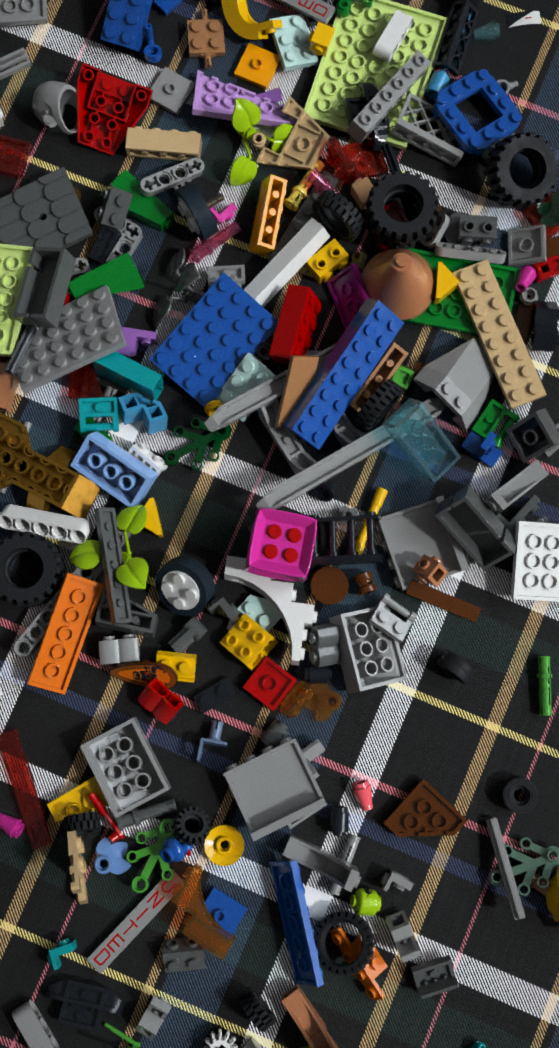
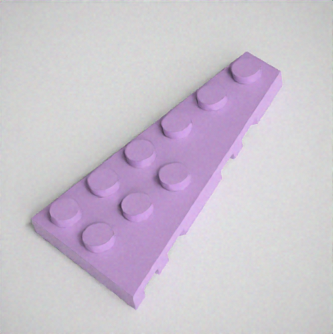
(218, 101)

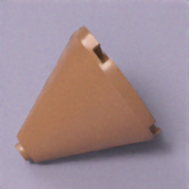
(400, 282)

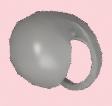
(50, 102)

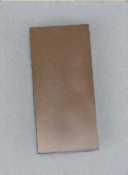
(298, 378)

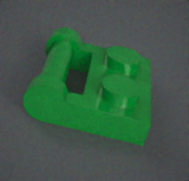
(491, 417)

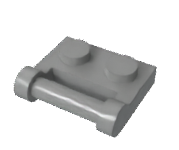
(388, 622)

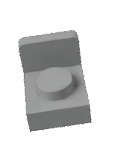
(399, 881)

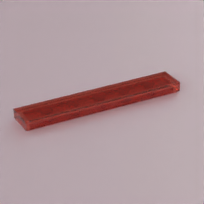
(25, 789)

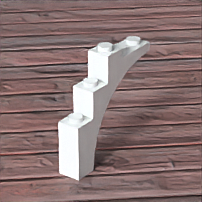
(279, 594)

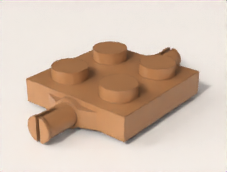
(205, 38)

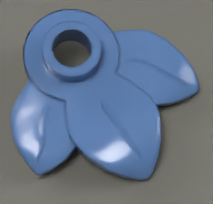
(114, 855)

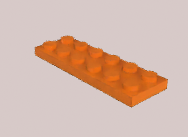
(65, 633)

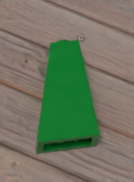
(142, 208)
(118, 274)

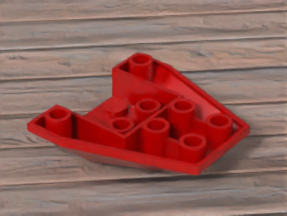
(107, 108)

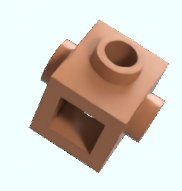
(430, 570)

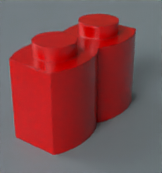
(160, 701)

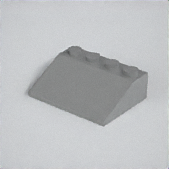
(366, 653)
(125, 767)

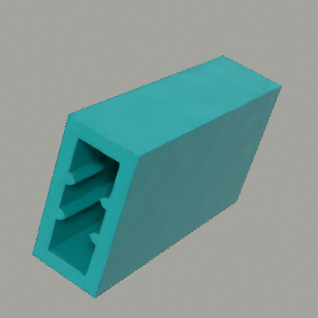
(130, 375)

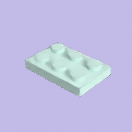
(293, 44)
(245, 377)

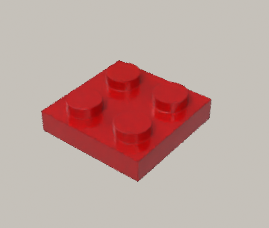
(269, 683)

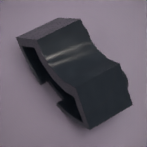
(545, 320)

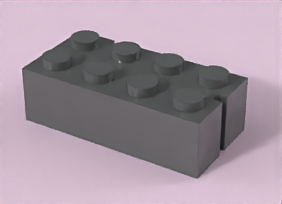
(44, 294)
(476, 528)

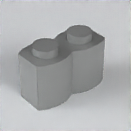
(119, 650)

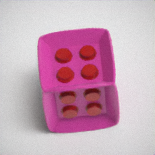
(281, 545)

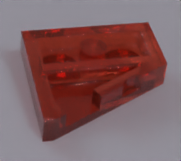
(84, 383)

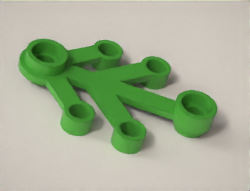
(154, 852)

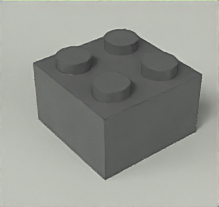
(534, 435)

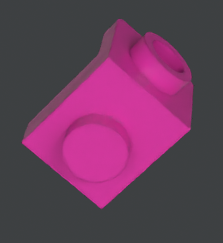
(225, 214)

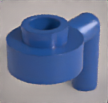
(152, 52)

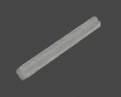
(505, 869)

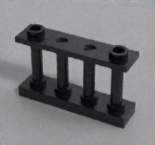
(352, 555)

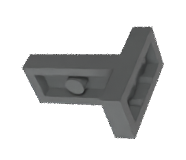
(529, 507)

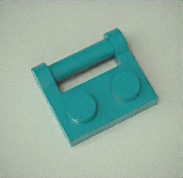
(98, 408)

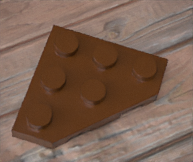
(424, 814)

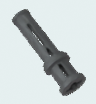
(136, 816)

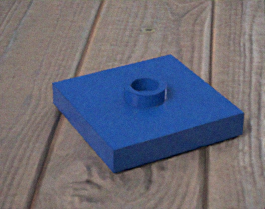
(225, 909)

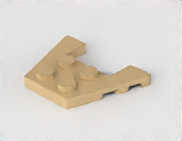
(302, 145)
(78, 866)

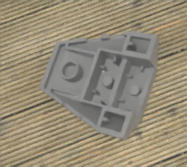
(459, 380)

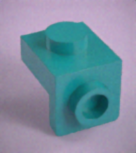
(64, 946)

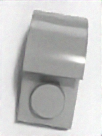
(403, 936)
(153, 1017)

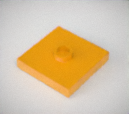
(257, 66)

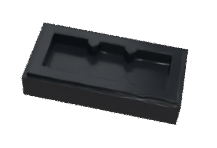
(104, 243)

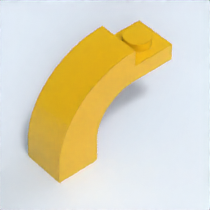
(243, 24)

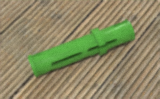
(544, 679)

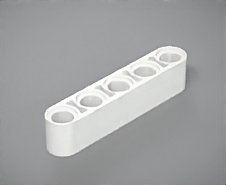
(45, 523)

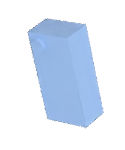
(114, 469)

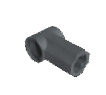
(191, 632)

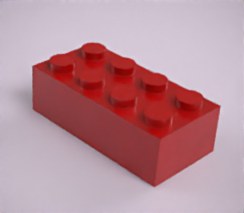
(295, 324)

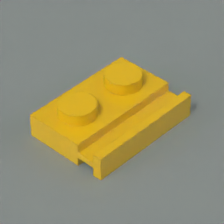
(182, 663)

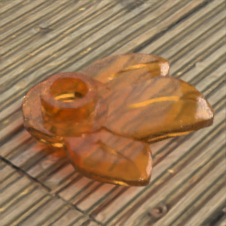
(320, 703)

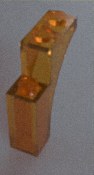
(201, 925)

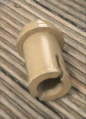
(258, 141)

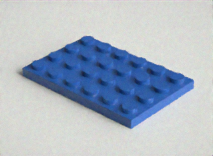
(214, 339)

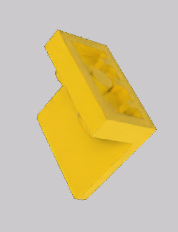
(249, 642)

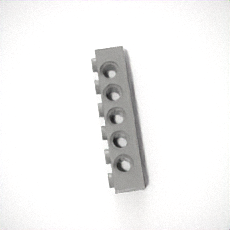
(388, 97)

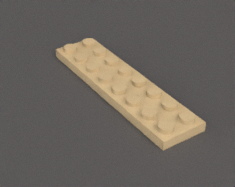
(499, 335)

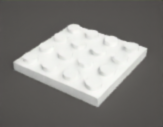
(536, 562)

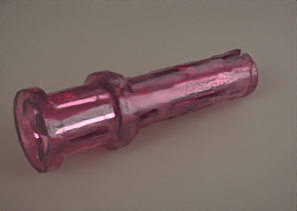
(320, 181)
(207, 246)

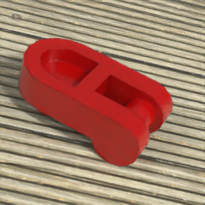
(552, 269)

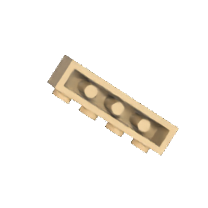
(163, 144)

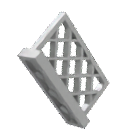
(426, 140)

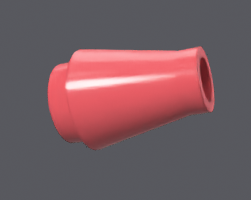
(363, 793)

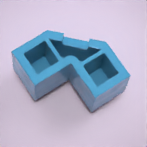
(136, 408)

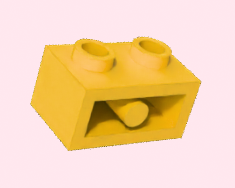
(327, 261)

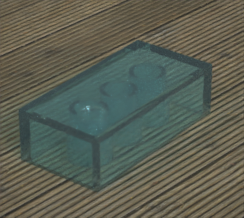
(421, 440)

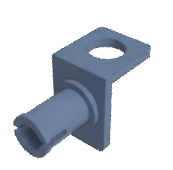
(213, 739)

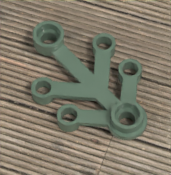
(530, 865)

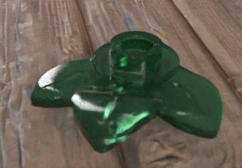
(549, 211)

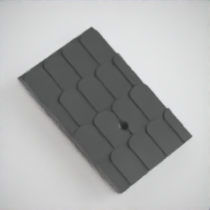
(44, 214)

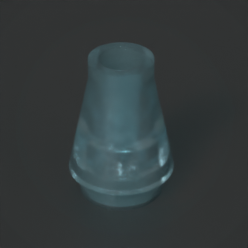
(487, 32)

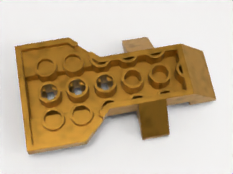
(45, 478)

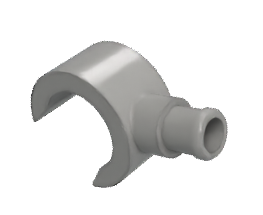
(507, 85)

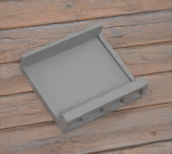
(414, 533)
(274, 788)

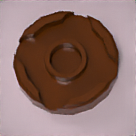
(329, 585)

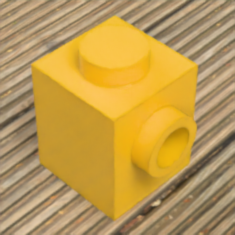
(321, 39)

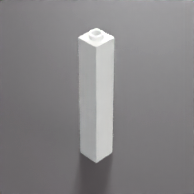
(287, 262)

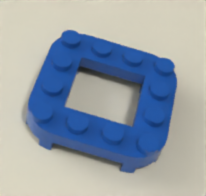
(463, 132)

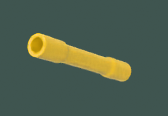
(376, 504)

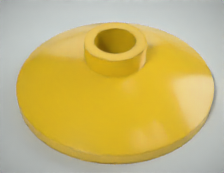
(220, 855)

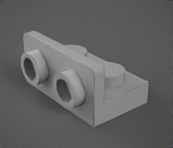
(235, 272)

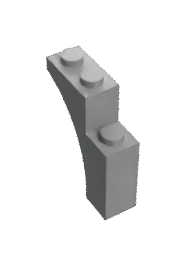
(516, 487)
(323, 862)

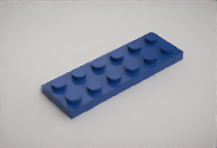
(296, 923)

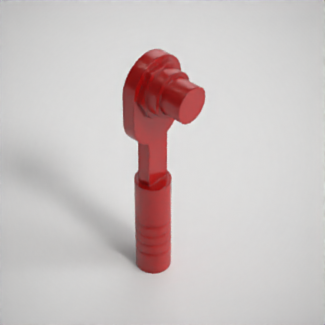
(116, 834)

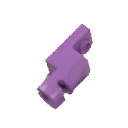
(132, 339)

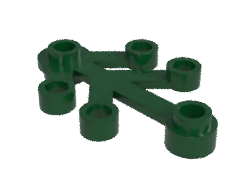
(200, 443)

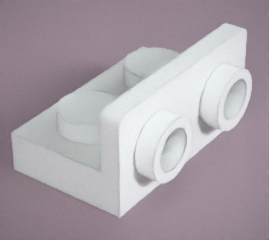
(143, 454)

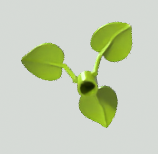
(243, 117)
(135, 570)

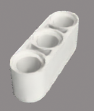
(393, 36)

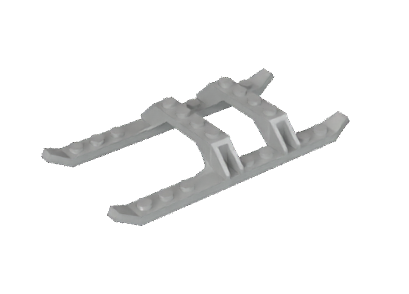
(309, 472)

